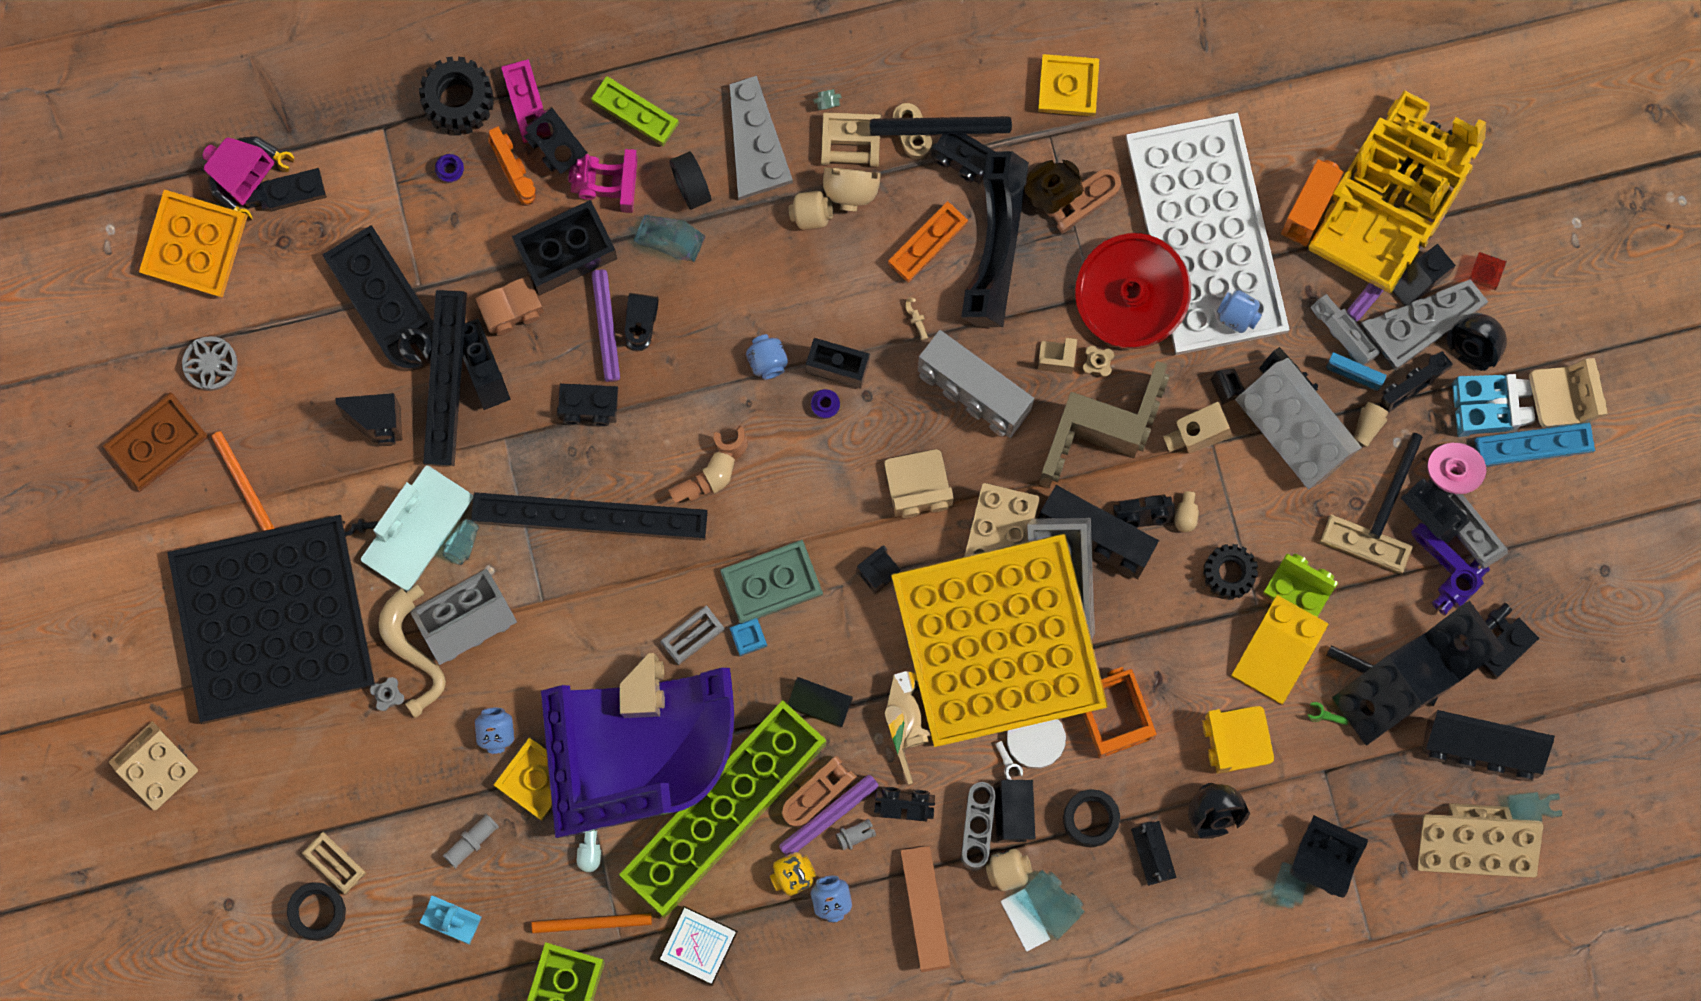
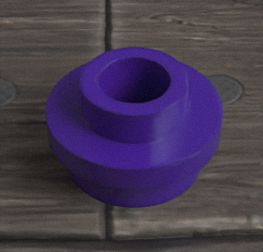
(443, 162)
(827, 412)

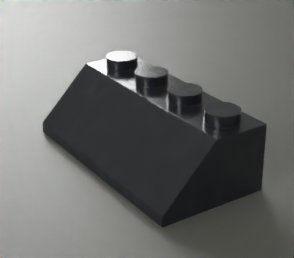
(1487, 745)

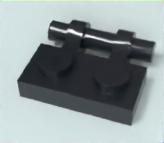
(1514, 638)

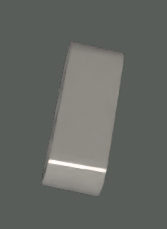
(985, 813)

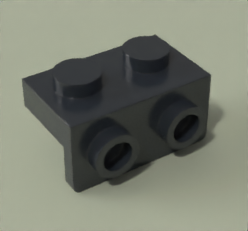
(962, 155)

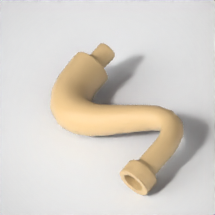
(391, 632)

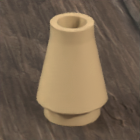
(1369, 423)

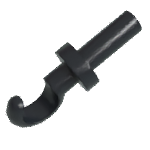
(361, 526)

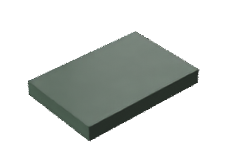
(771, 582)

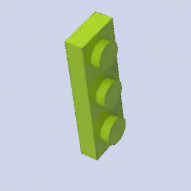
(635, 111)

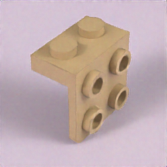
(1568, 394)
(918, 483)

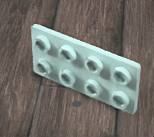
(416, 527)

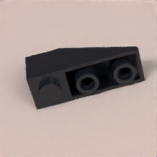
(483, 366)

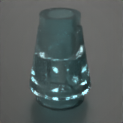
(460, 544)

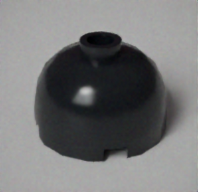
(1478, 341)
(1216, 809)

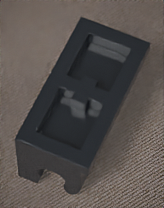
(1436, 510)
(1014, 811)

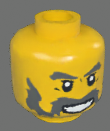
(792, 874)

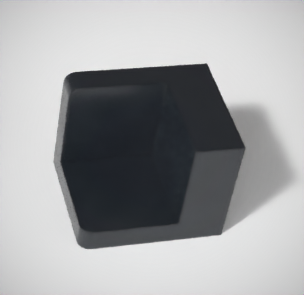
(877, 569)

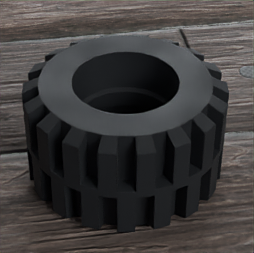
(452, 74)

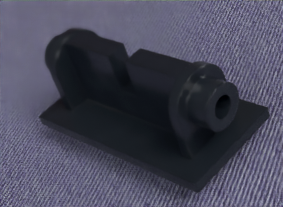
(1158, 511)
(916, 803)
(1153, 853)

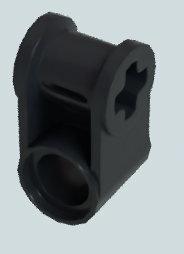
(640, 316)

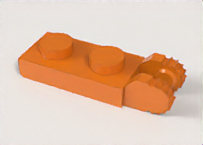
(512, 167)

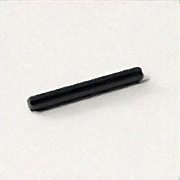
(940, 125)

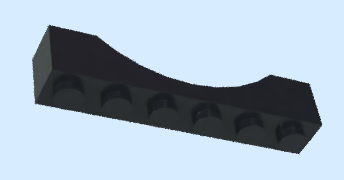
(1004, 188)

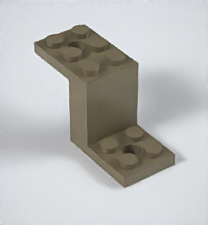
(1104, 425)

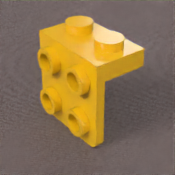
(1238, 739)

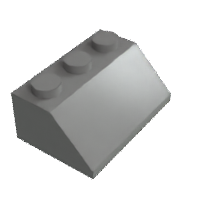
(463, 616)

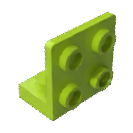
(1301, 584)

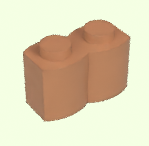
(509, 306)

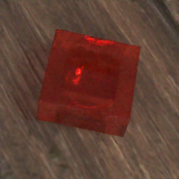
(1487, 271)

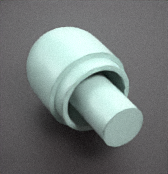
(589, 853)

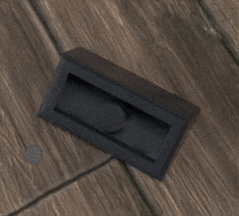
(820, 701)

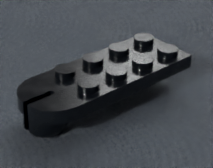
(383, 298)

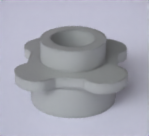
(395, 697)

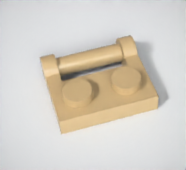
(849, 129)

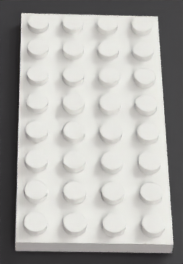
(1206, 206)

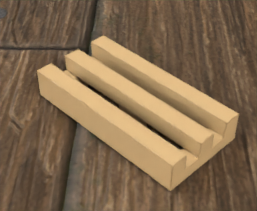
(352, 880)

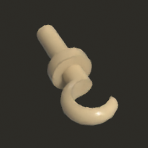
(917, 319)

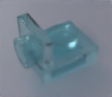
(1287, 888)

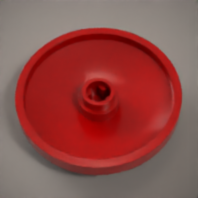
(1133, 291)

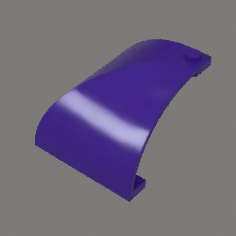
(639, 768)

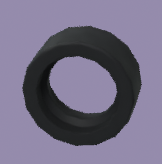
(690, 180)
(1096, 796)
(308, 890)

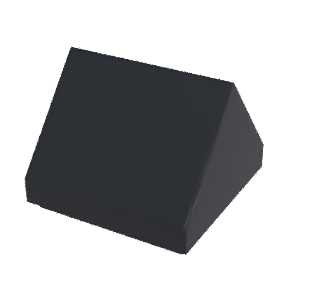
(1227, 385)

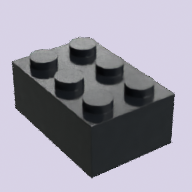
(564, 247)

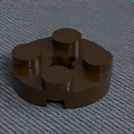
(1051, 199)

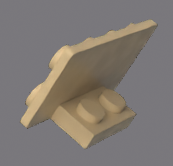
(1000, 519)
(1480, 842)

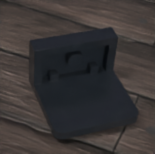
(1328, 856)

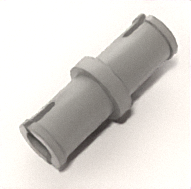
(470, 841)

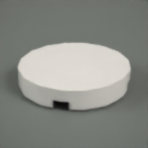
(1037, 744)

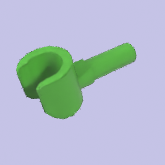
(1326, 715)

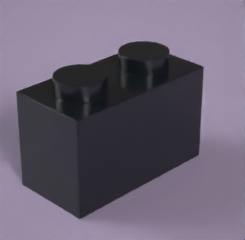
(837, 363)

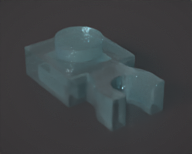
(1531, 808)

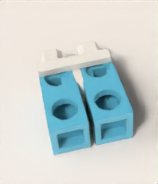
(1491, 404)

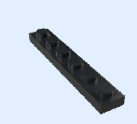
(445, 378)

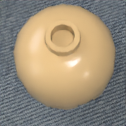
(850, 187)

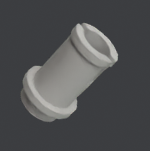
(854, 834)

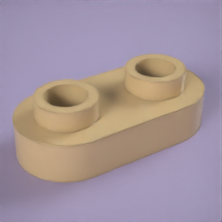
(910, 149)

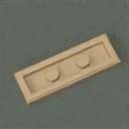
(1357, 542)

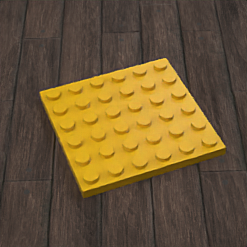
(999, 640)

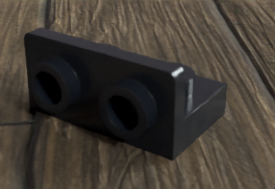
(587, 403)

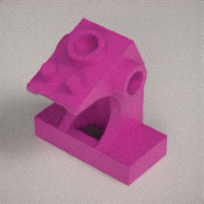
(583, 179)

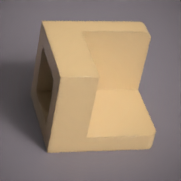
(1057, 356)

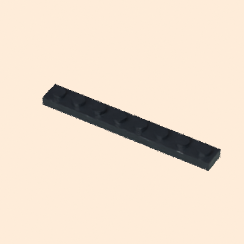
(589, 516)

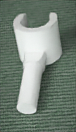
(1007, 761)

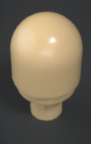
(1186, 513)

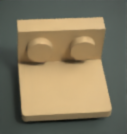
(153, 766)

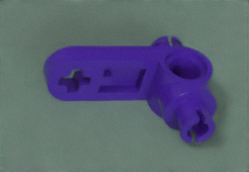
(1450, 594)

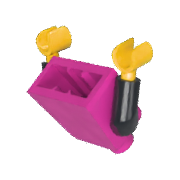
(239, 168)

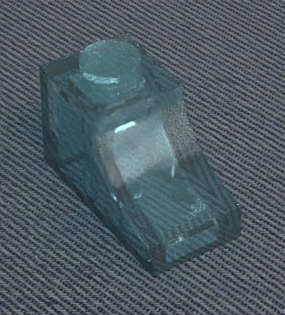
(670, 237)

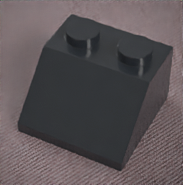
(374, 416)

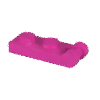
(524, 96)

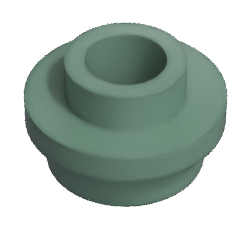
(827, 100)

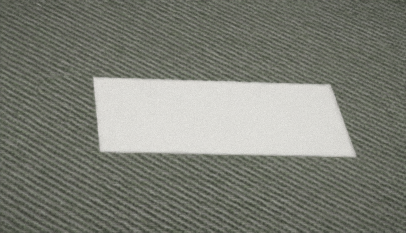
(1027, 927)

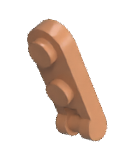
(1097, 191)
(816, 793)

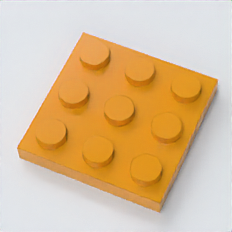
(193, 243)

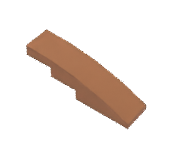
(925, 909)

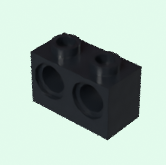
(560, 136)

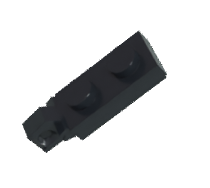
(288, 191)
(1416, 381)

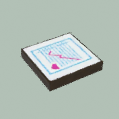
(698, 946)

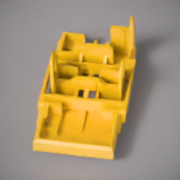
(1373, 235)

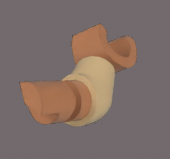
(717, 473)

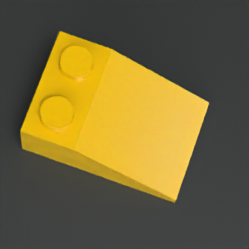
(1279, 649)

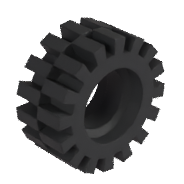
(1237, 555)

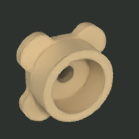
(1098, 369)

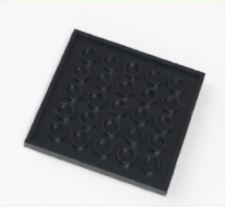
(271, 619)

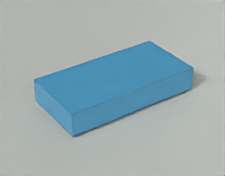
(1356, 371)

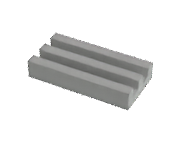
(700, 643)

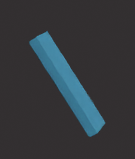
(1536, 444)

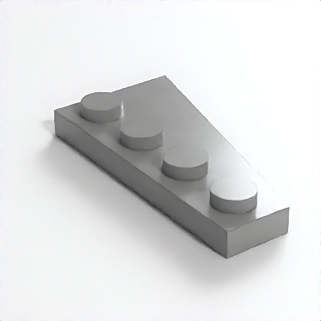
(756, 144)

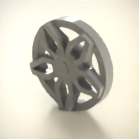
(209, 363)

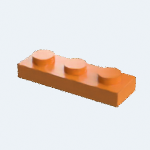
(928, 241)

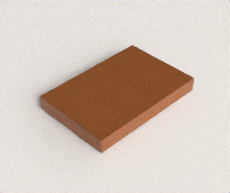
(155, 441)

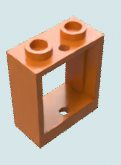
(1312, 202)
(1133, 738)

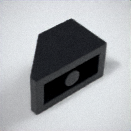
(1423, 275)

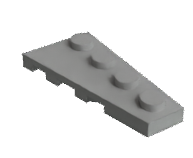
(1414, 327)

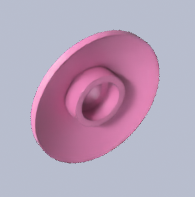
(1459, 459)

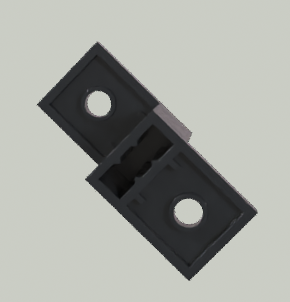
(1417, 673)

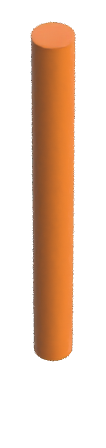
(242, 481)
(591, 923)

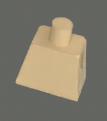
(1212, 429)

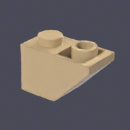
(641, 690)

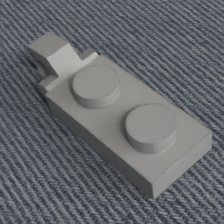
(1346, 330)

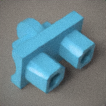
(450, 920)

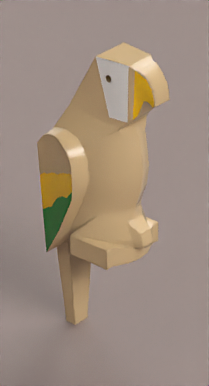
(905, 717)

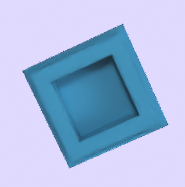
(748, 637)

